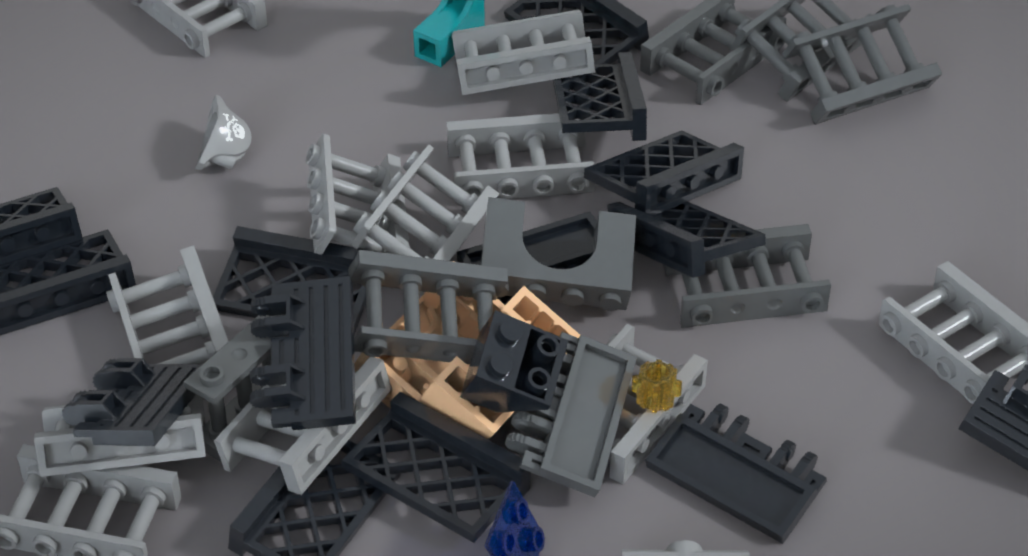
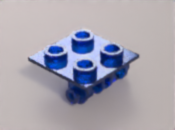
(514, 528)

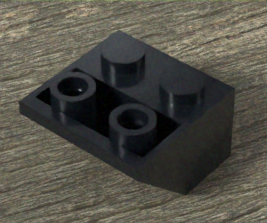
(514, 366)

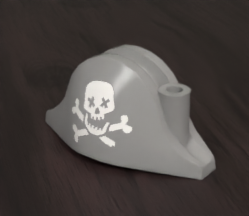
(224, 138)

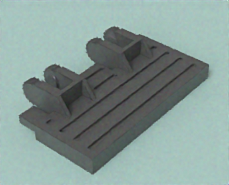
(582, 417)

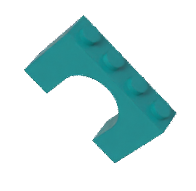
(434, 35)

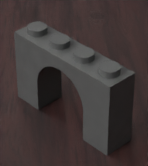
(598, 282)

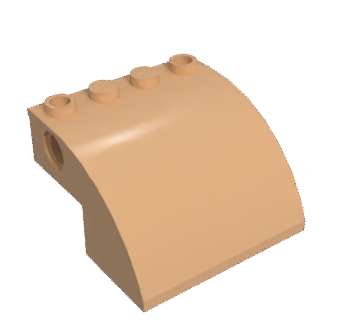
(441, 383)

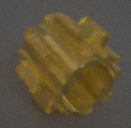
(656, 386)

